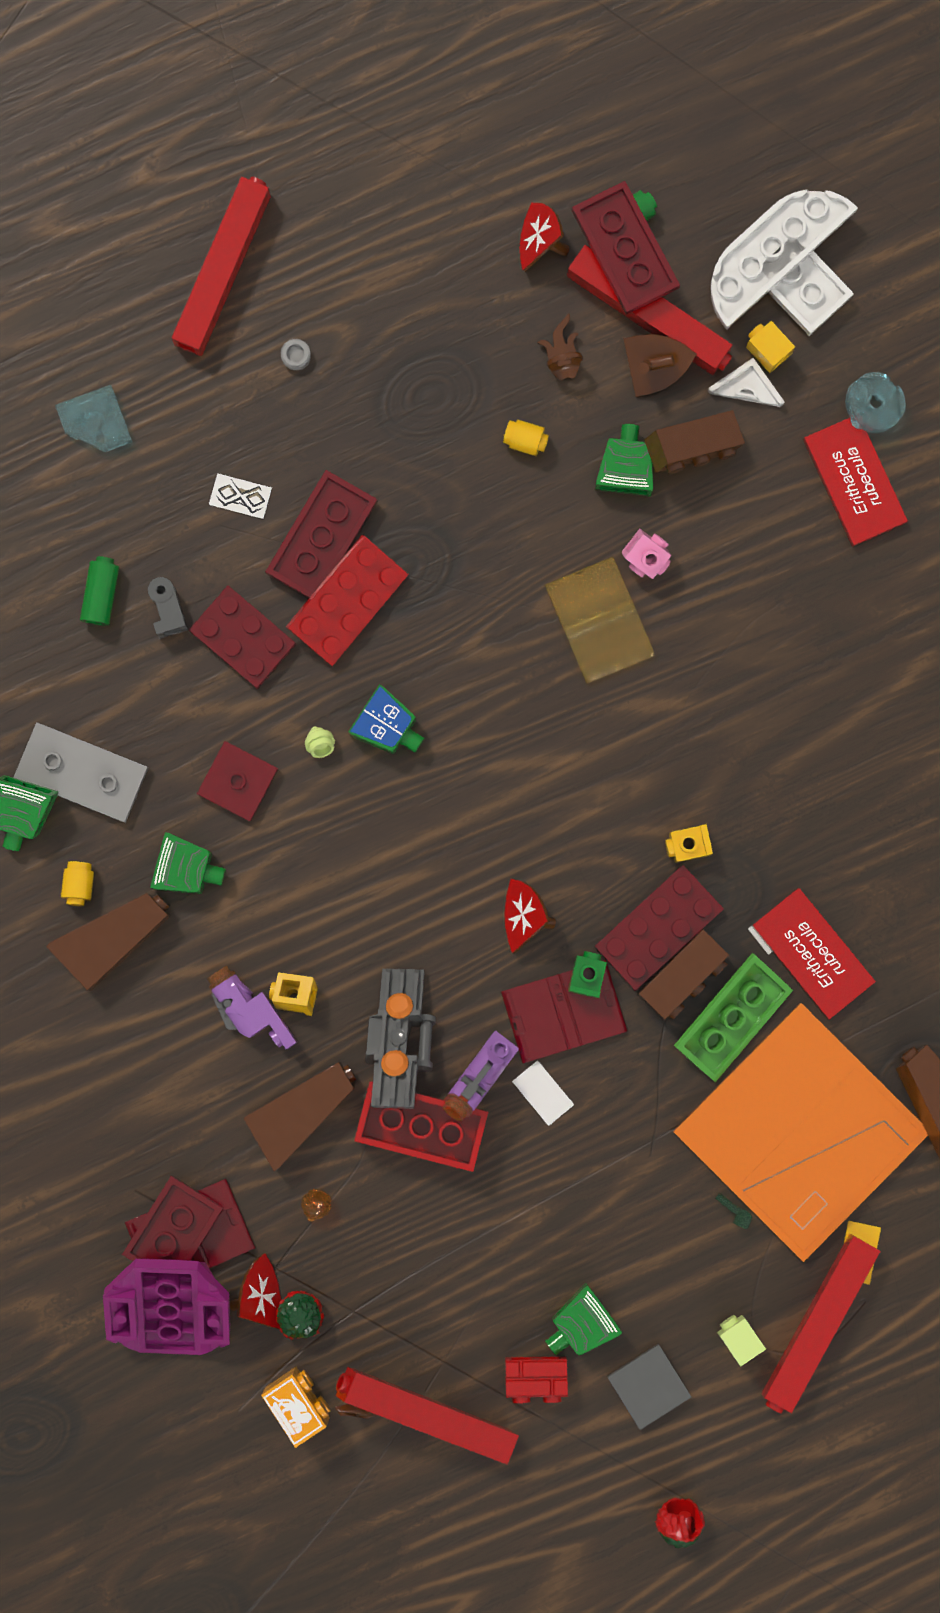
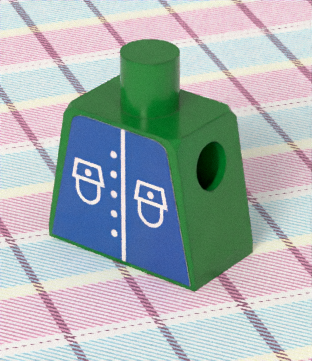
(386, 723)

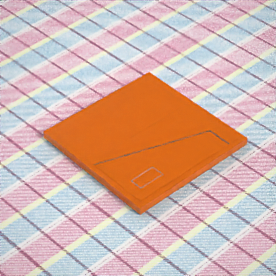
(801, 1132)

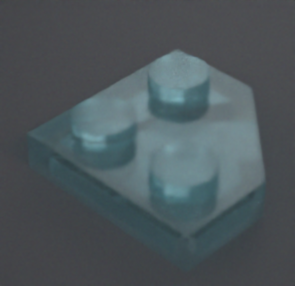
(95, 419)

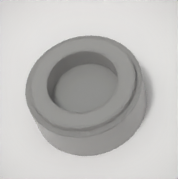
(295, 354)

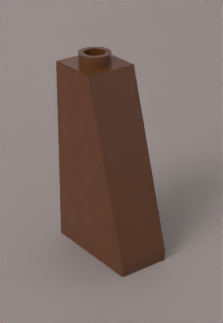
(106, 942)
(922, 1082)
(294, 1116)

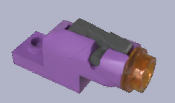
(247, 1013)
(479, 1077)

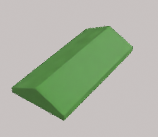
(733, 1017)

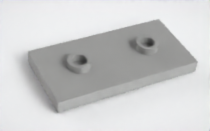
(81, 772)

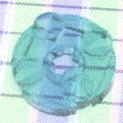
(863, 414)

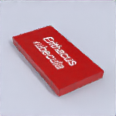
(855, 481)
(813, 953)

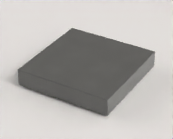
(649, 1386)

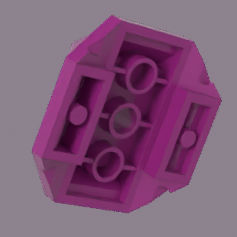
(167, 1308)

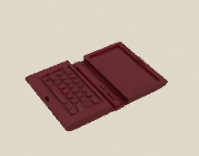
(559, 1020)
(227, 1235)

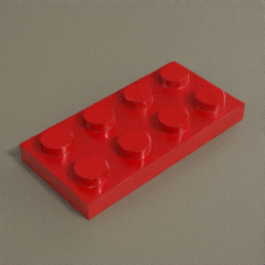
(347, 600)

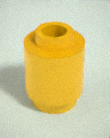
(525, 437)
(77, 883)

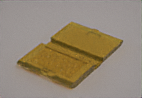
(599, 620)

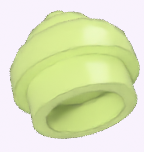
(319, 742)

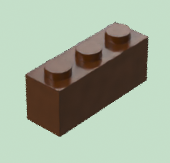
(694, 442)
(684, 975)

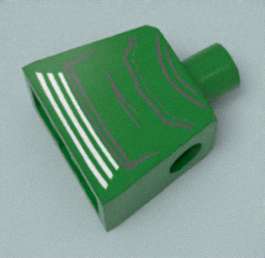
(626, 465)
(23, 810)
(184, 867)
(582, 1324)

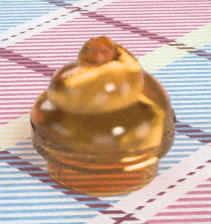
(316, 1204)

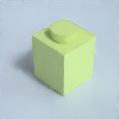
(740, 1339)

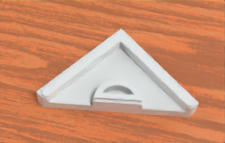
(748, 384)

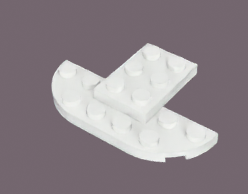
(780, 260)

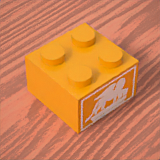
(297, 1406)

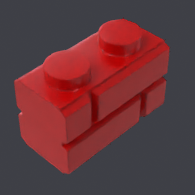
(536, 1378)

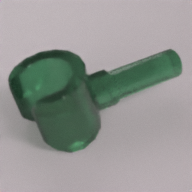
(742, 1217)

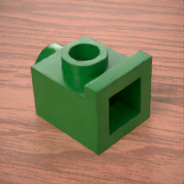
(581, 985)

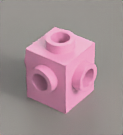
(640, 547)

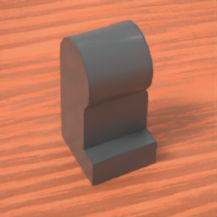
(169, 608)

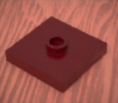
(237, 781)

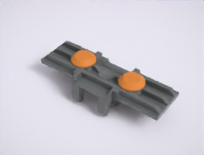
(388, 1037)

